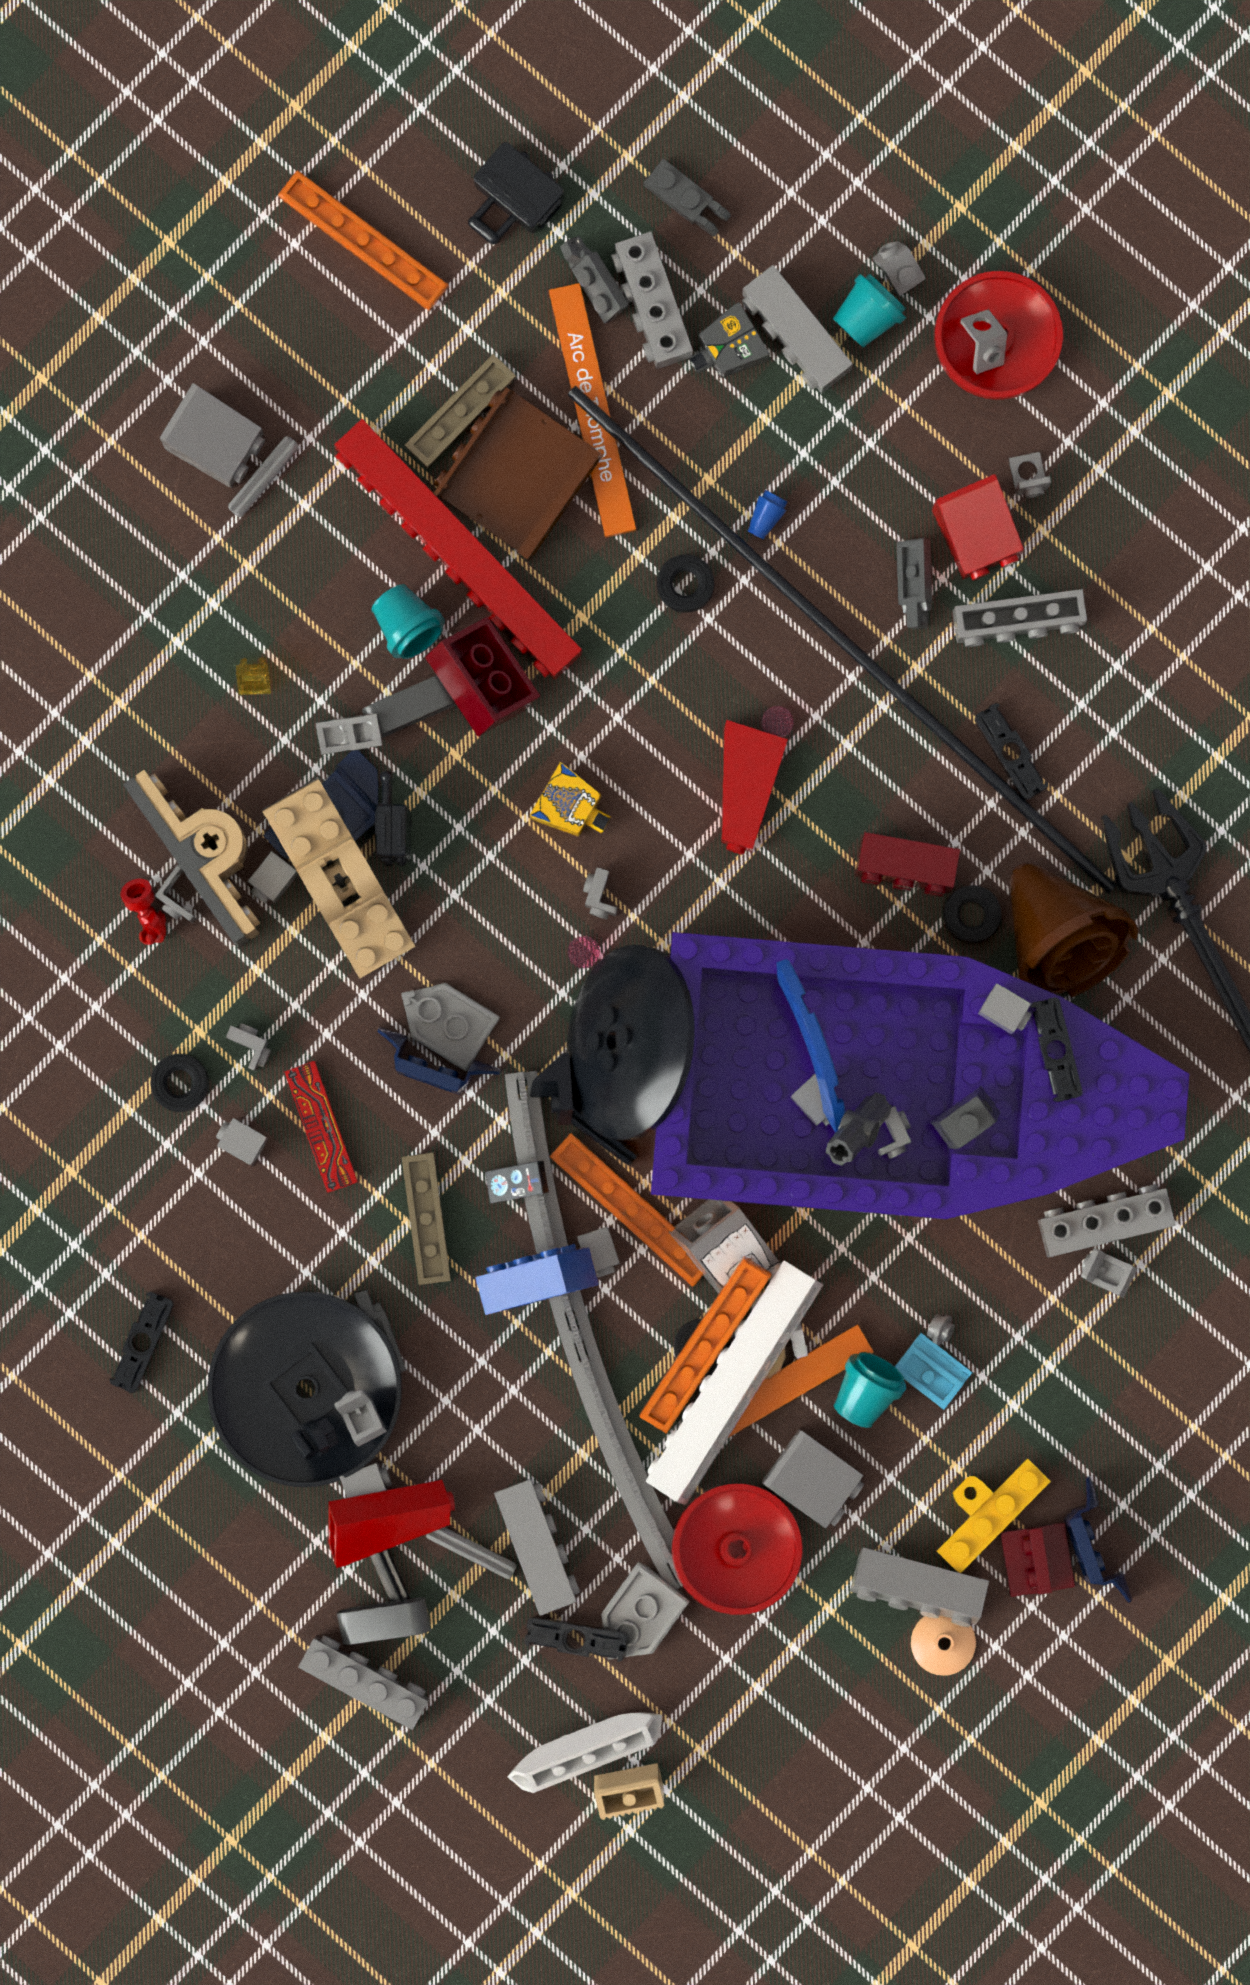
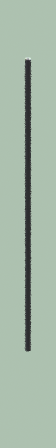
(842, 639)

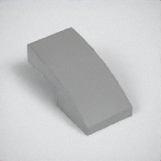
(349, 733)

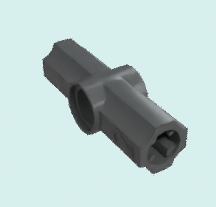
(858, 1128)

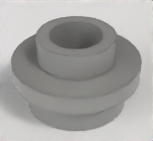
(940, 1329)

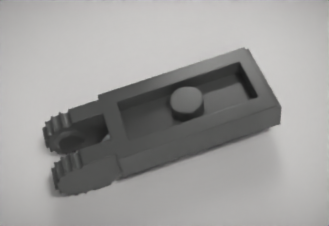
(684, 196)

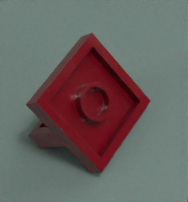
(1037, 1559)

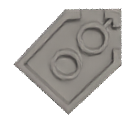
(448, 1022)
(644, 1609)

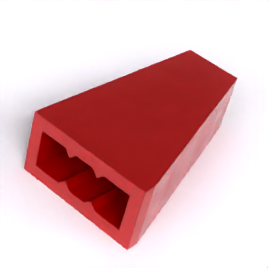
(749, 774)
(385, 1519)

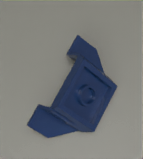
(352, 792)
(417, 1068)
(1081, 1535)

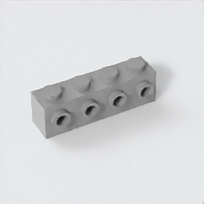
(653, 300)
(796, 329)
(1019, 616)
(1106, 1222)
(536, 1547)
(919, 1586)
(363, 1682)

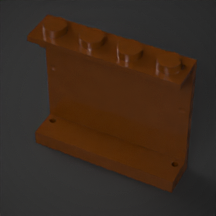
(517, 472)

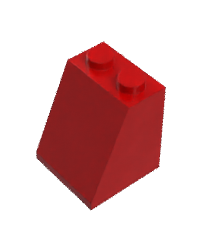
(978, 528)

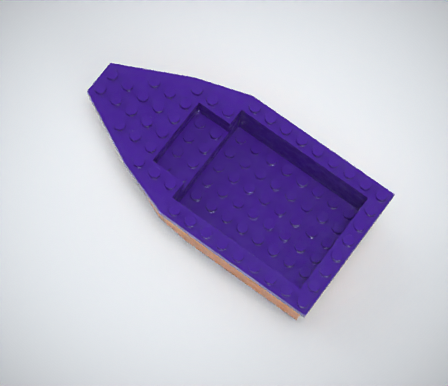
(916, 1036)

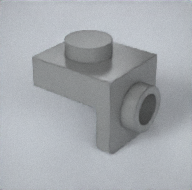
(899, 267)
(595, 887)
(247, 1037)
(897, 1125)
(1108, 1272)
(360, 1416)

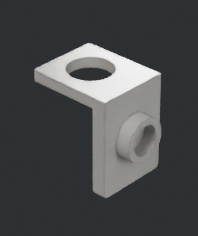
(990, 344)
(1032, 487)
(170, 906)

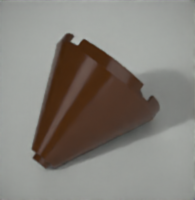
(1065, 933)

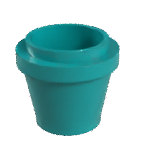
(869, 310)
(407, 622)
(868, 1389)

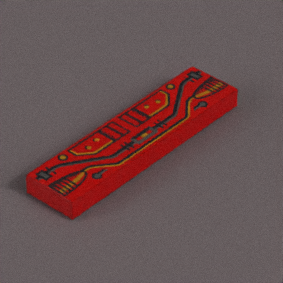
(321, 1127)

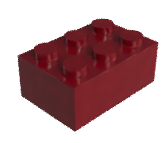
(482, 676)
(907, 864)

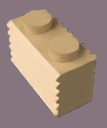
(629, 1791)

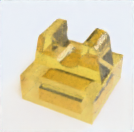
(253, 677)

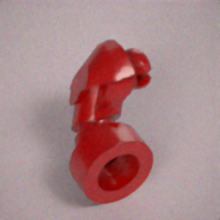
(138, 897)

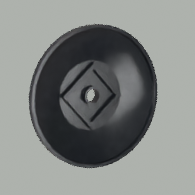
(647, 1010)
(258, 1376)

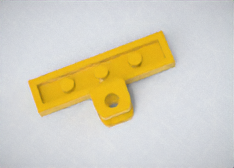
(990, 1512)

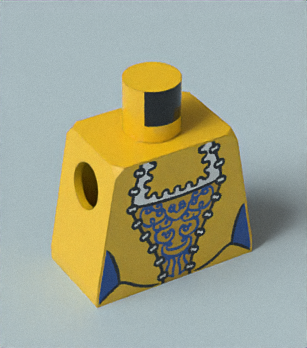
(569, 804)

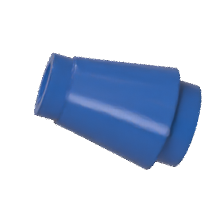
(766, 514)

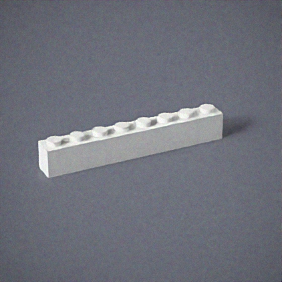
(733, 1382)

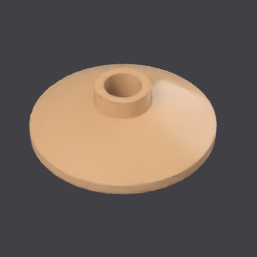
(932, 1658)

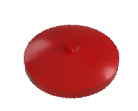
(1031, 328)
(737, 1549)

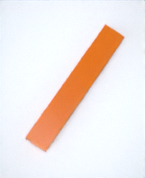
(363, 240)
(624, 1205)
(705, 1344)
(803, 1375)

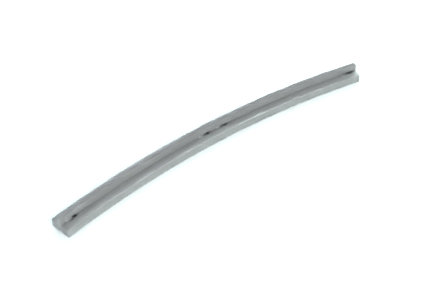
(590, 1373)

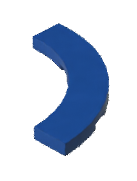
(815, 1042)

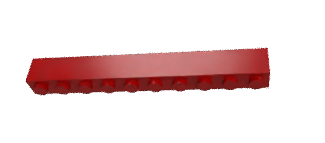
(457, 549)

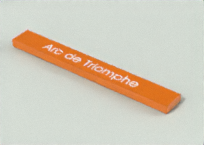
(585, 374)

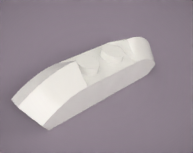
(586, 1750)

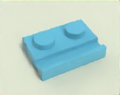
(932, 1371)

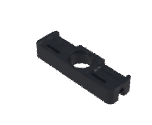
(998, 734)
(1052, 1027)
(135, 1363)
(555, 1634)

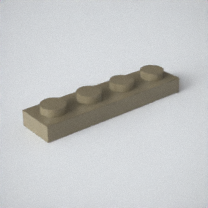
(459, 411)
(426, 1219)

